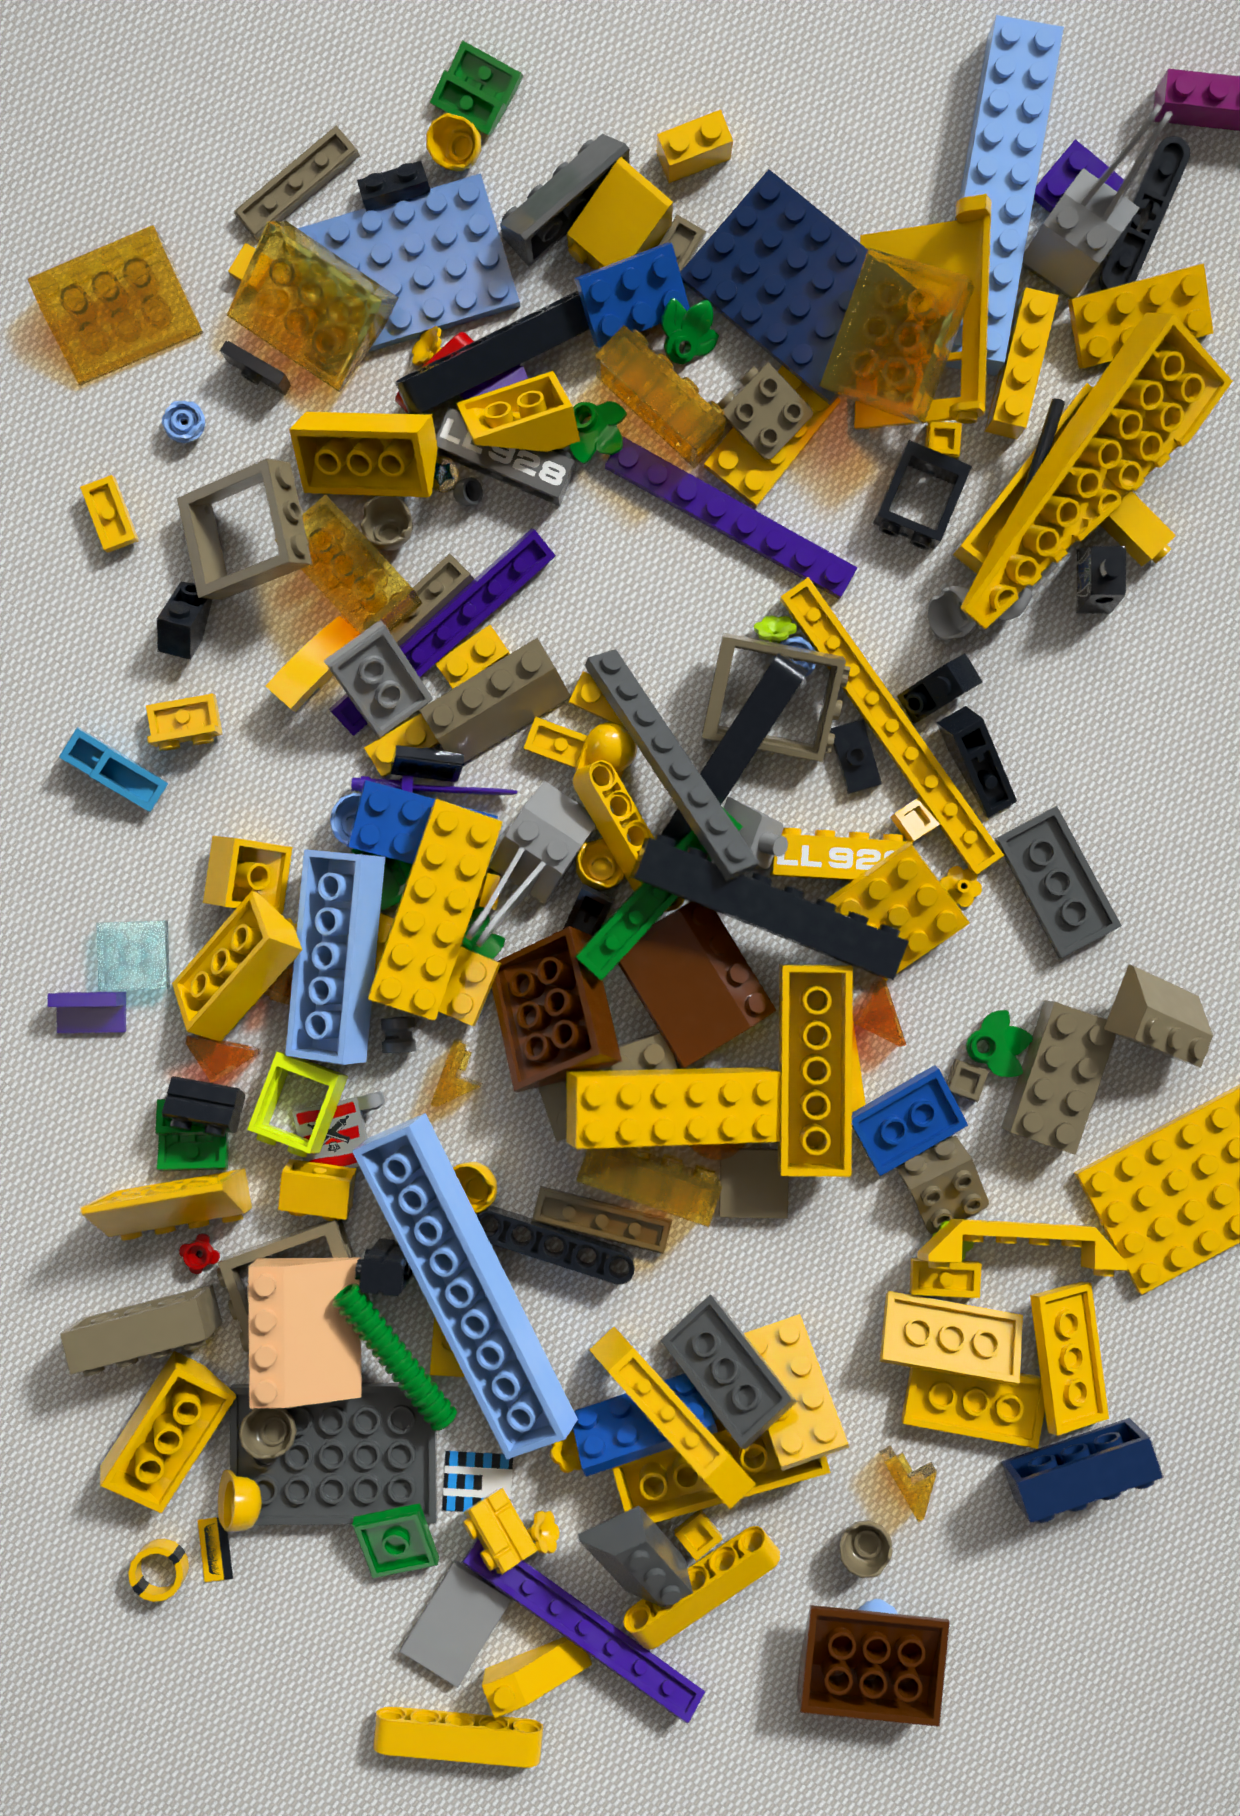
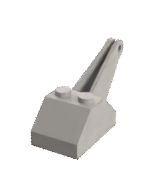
(1086, 222)
(537, 851)

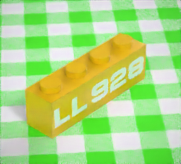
(1023, 363)
(832, 856)

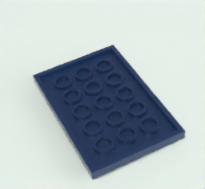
(781, 277)

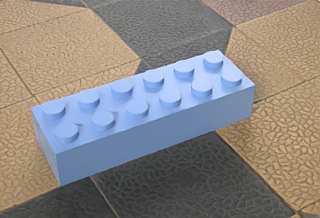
(337, 957)

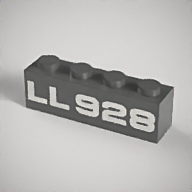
(531, 471)

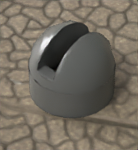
(468, 492)

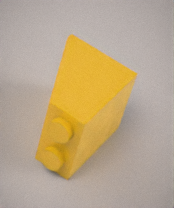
(620, 219)

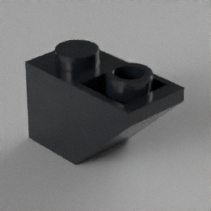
(182, 622)
(939, 688)

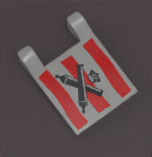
(345, 1131)

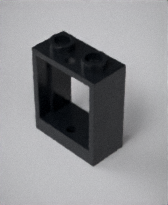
(936, 465)

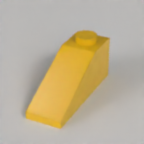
(532, 1674)

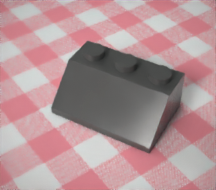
(639, 1557)

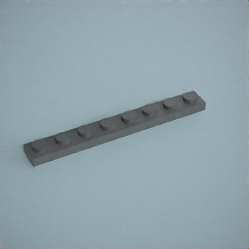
(671, 765)

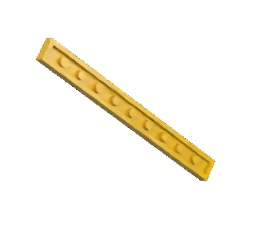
(893, 729)

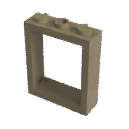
(204, 540)
(830, 708)
(230, 1278)

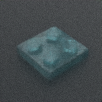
(133, 955)

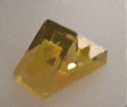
(450, 1083)
(915, 1486)

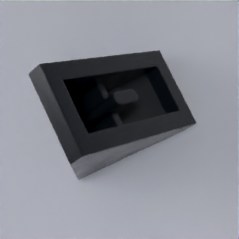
(589, 910)

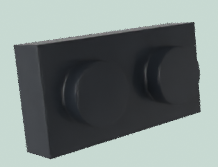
(393, 185)

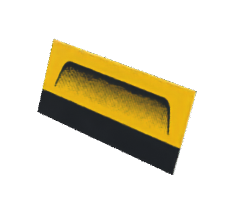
(214, 1550)

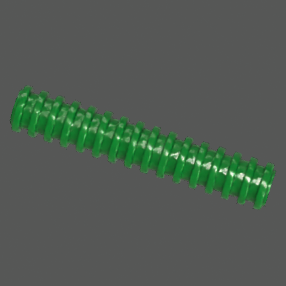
(395, 1357)

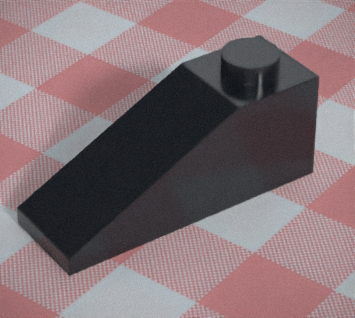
(977, 759)

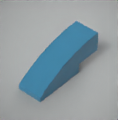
(113, 769)

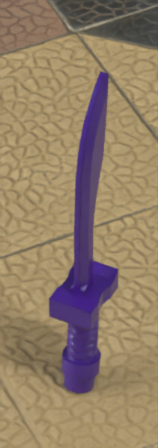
(406, 783)

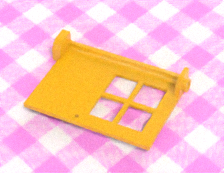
(963, 249)

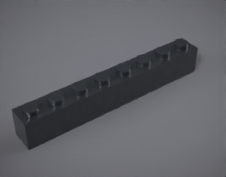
(769, 908)

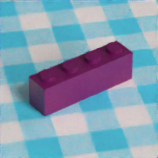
(1199, 99)

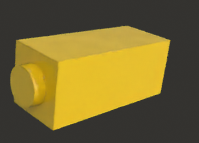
(1138, 530)

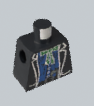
(1099, 575)

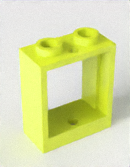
(270, 1094)

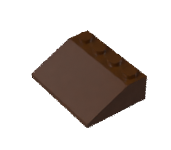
(695, 982)
(553, 1012)
(873, 1665)

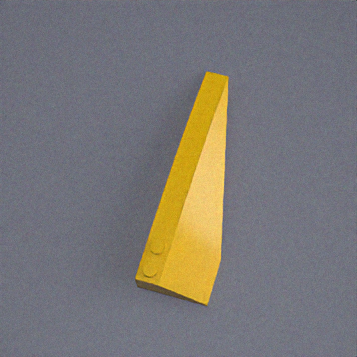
(1126, 427)

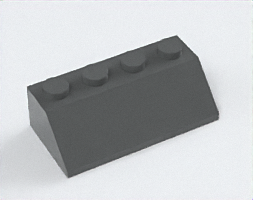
(559, 202)

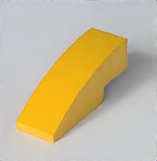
(307, 668)

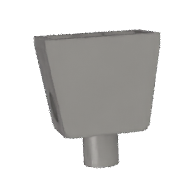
(759, 832)

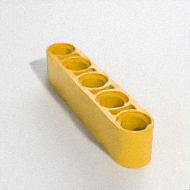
(614, 826)
(712, 1582)
(458, 1737)

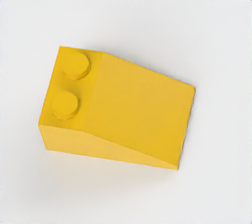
(522, 416)

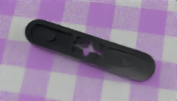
(1157, 189)

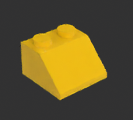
(243, 867)

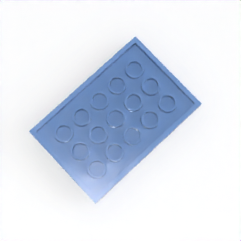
(431, 253)

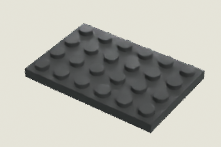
(344, 1459)

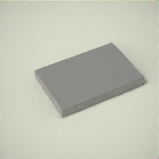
(378, 679)
(455, 1624)

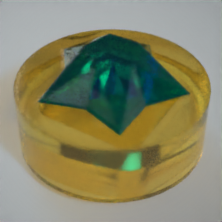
(445, 475)

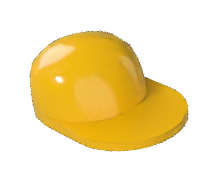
(611, 744)
(238, 1502)

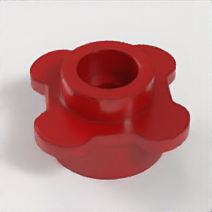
(189, 1254)

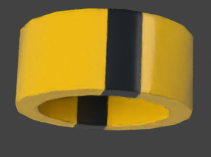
(173, 1552)

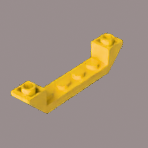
(1095, 1249)
(672, 1418)

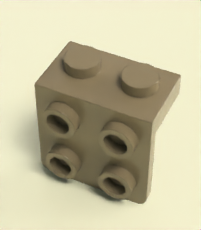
(765, 410)
(944, 1184)

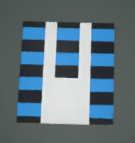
(473, 1477)

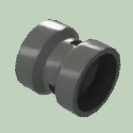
(398, 1034)

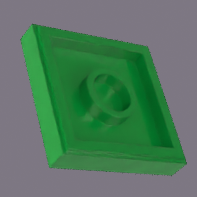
(395, 1540)

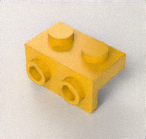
(183, 721)

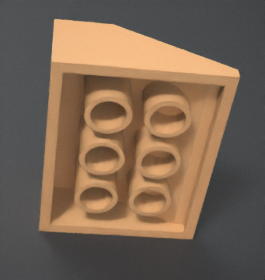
(296, 1336)

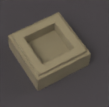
(966, 1080)

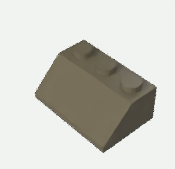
(1160, 1017)

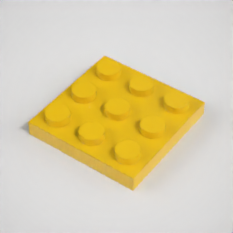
(907, 897)

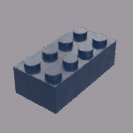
(1082, 1470)

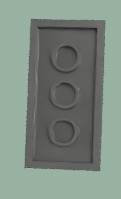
(1058, 882)
(728, 1372)

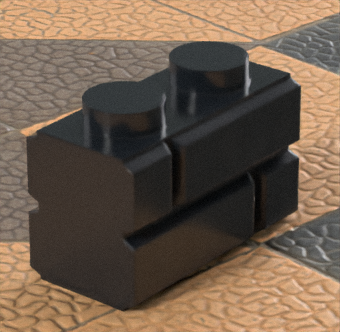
(203, 1105)
(383, 1269)

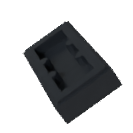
(254, 368)
(855, 756)
(427, 763)

